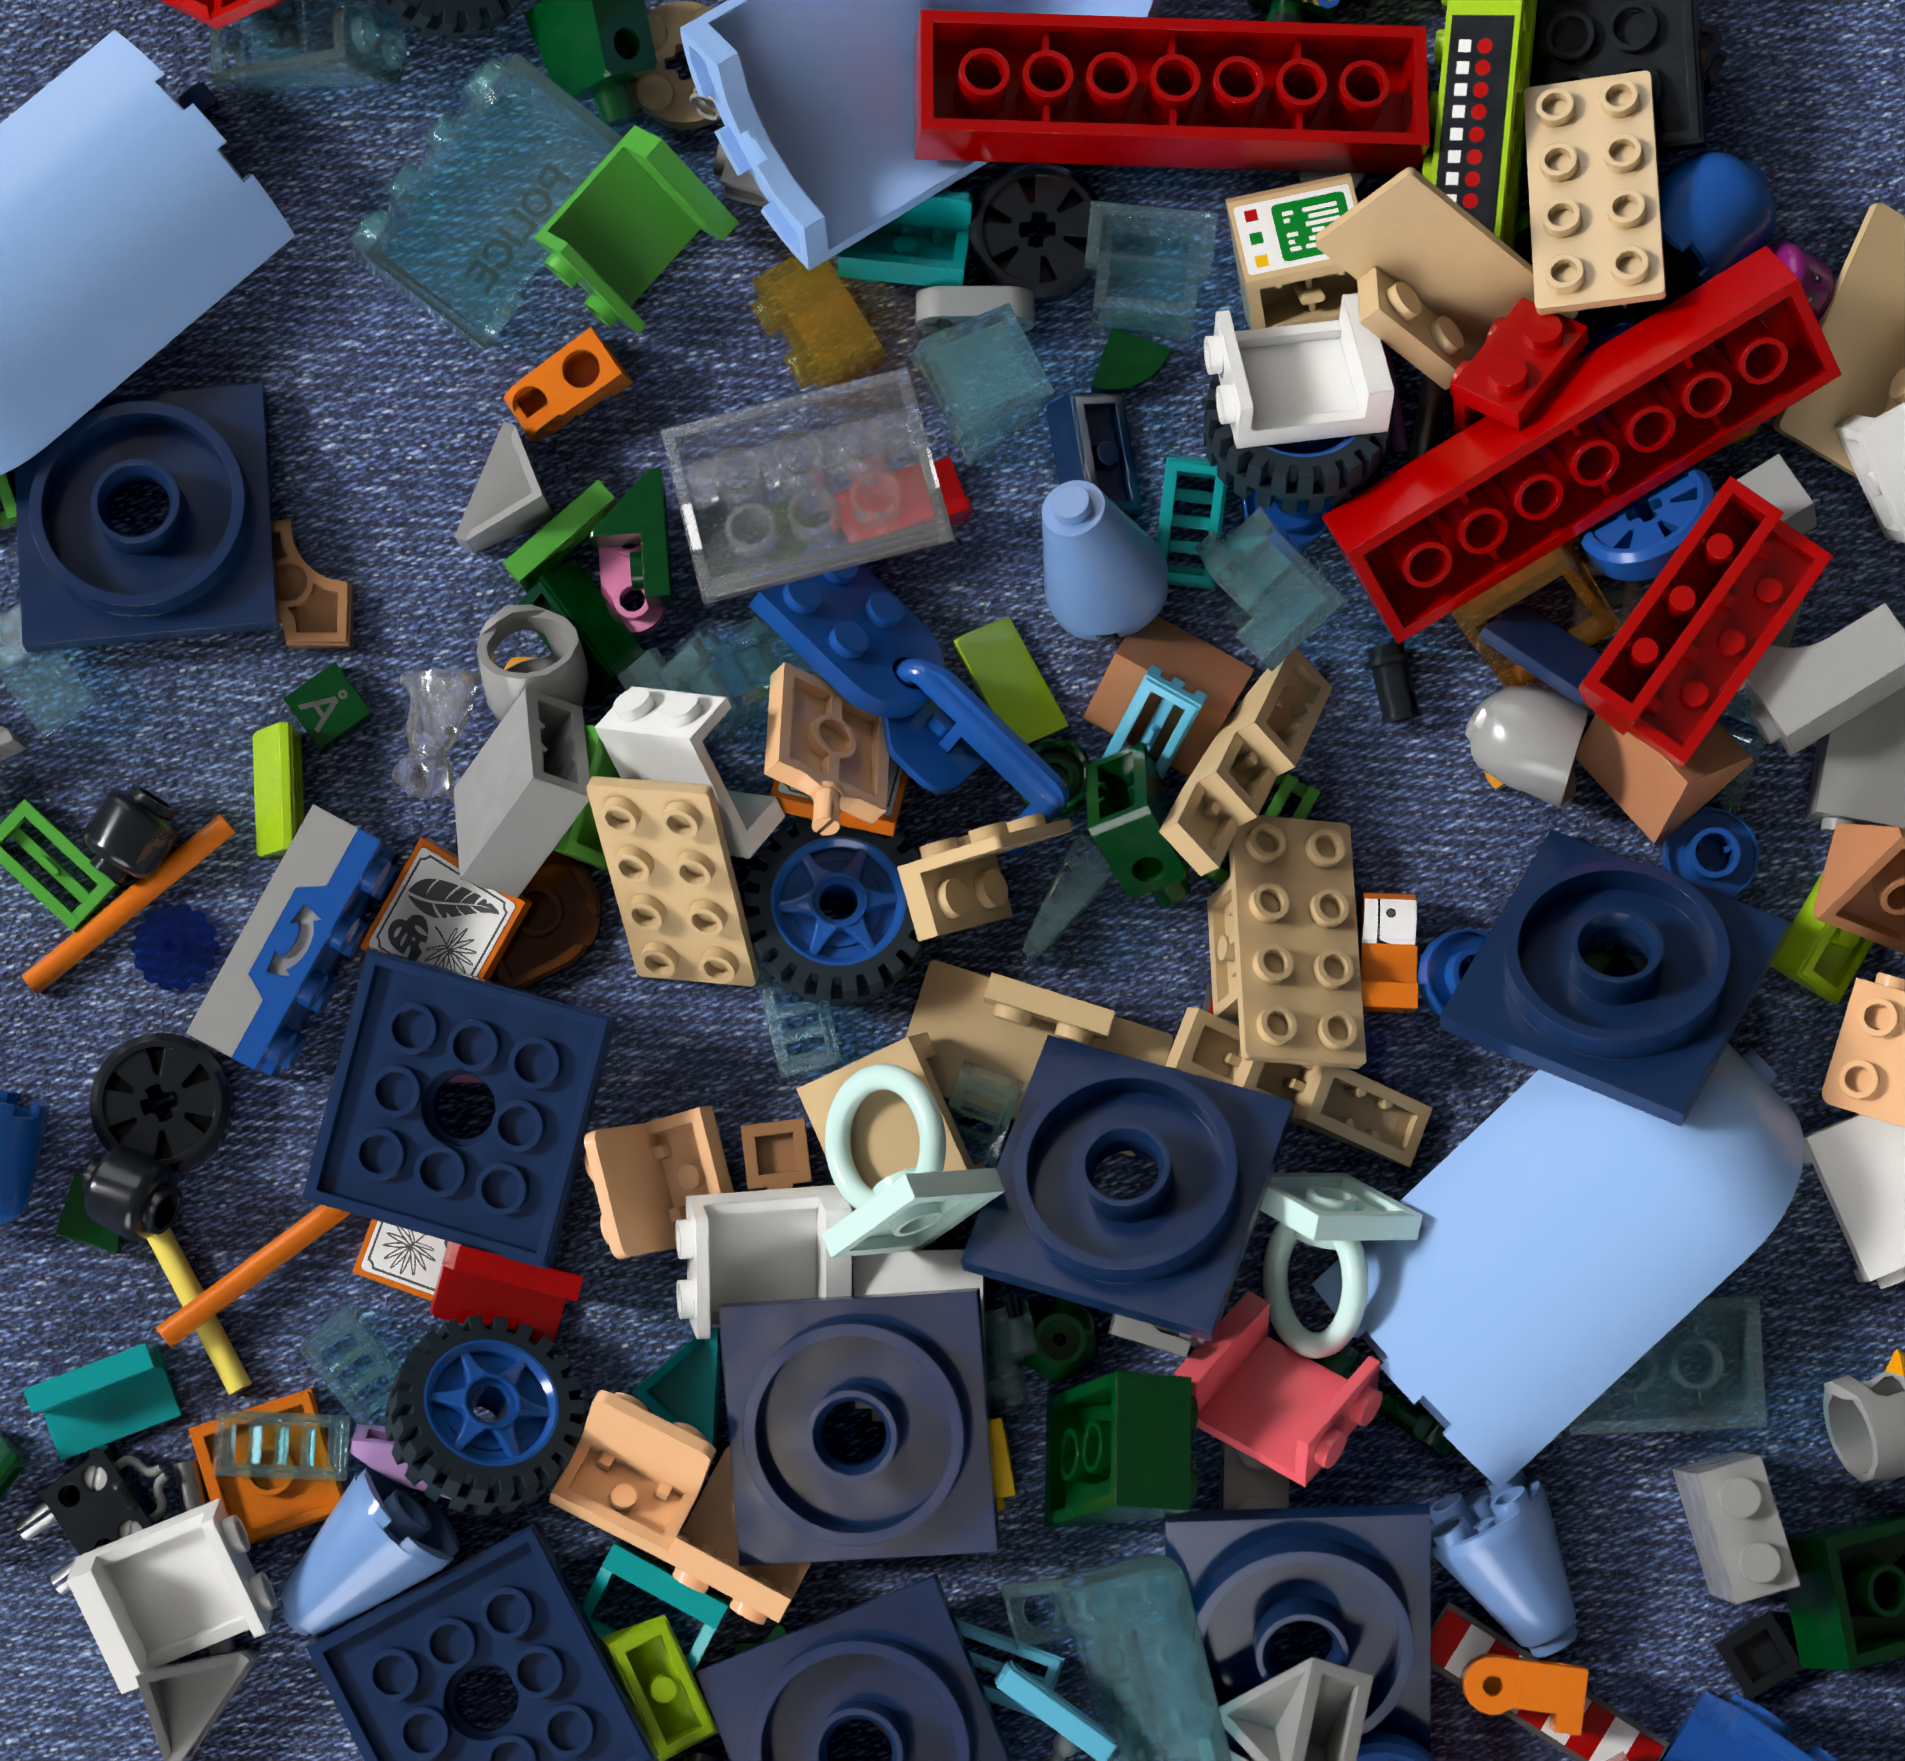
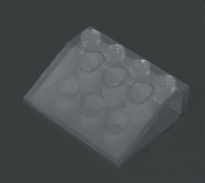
(806, 485)

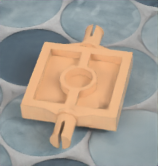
(825, 748)

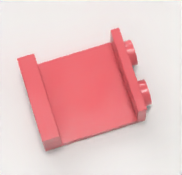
(1274, 1399)

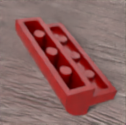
(1703, 623)

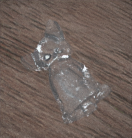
(436, 718)

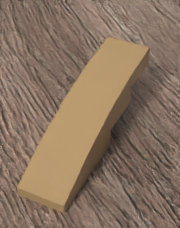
(1244, 760)
(1324, 1098)

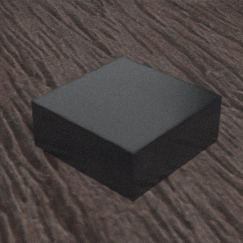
(1757, 1654)

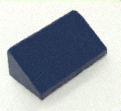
(1095, 445)
(1542, 649)

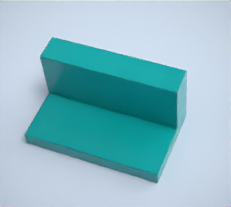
(106, 1400)

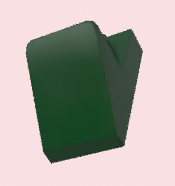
(642, 521)

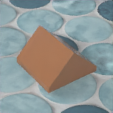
(1180, 657)
(1650, 786)
(1865, 883)

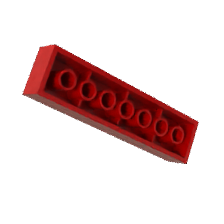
(1170, 92)
(1590, 448)

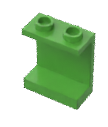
(629, 225)

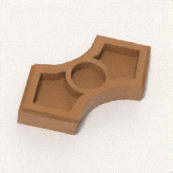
(312, 607)

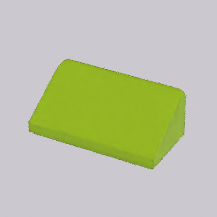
(1010, 680)
(277, 788)
(1820, 954)
(660, 1685)

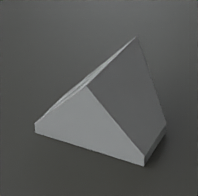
(506, 496)
(190, 1697)
(1302, 1714)

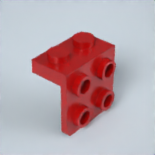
(1515, 366)

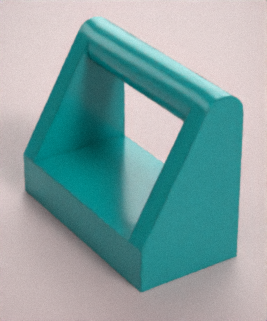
(658, 1581)

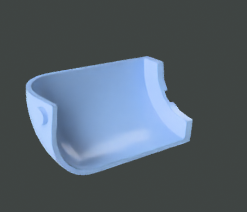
(826, 106)
(110, 237)
(1569, 1250)

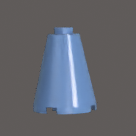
(1099, 564)
(366, 1554)

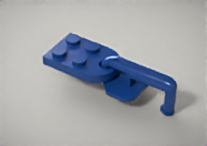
(895, 669)

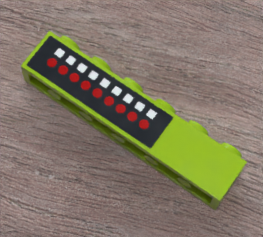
(1481, 108)

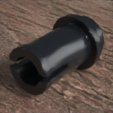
(1393, 682)

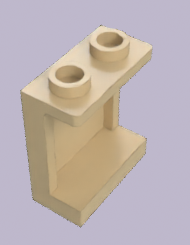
(884, 1127)

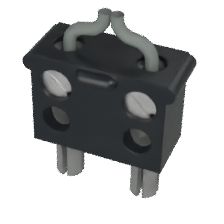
(108, 1508)

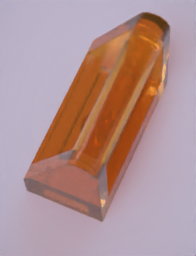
(1559, 562)

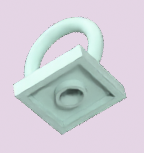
(913, 1204)
(1335, 1215)

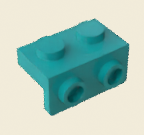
(917, 248)

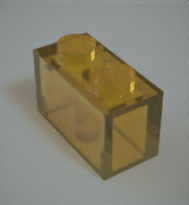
(817, 322)

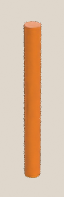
(128, 905)
(249, 1273)

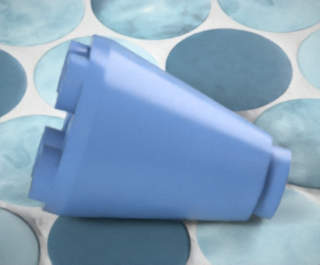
(1509, 1560)

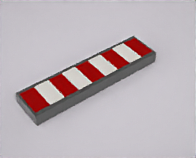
(1605, 1730)

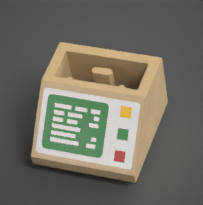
(1276, 253)

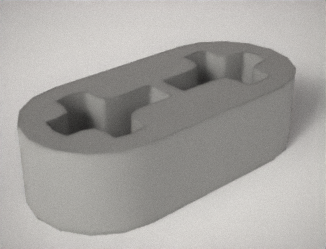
(950, 305)

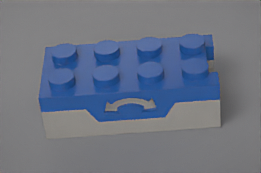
(295, 943)

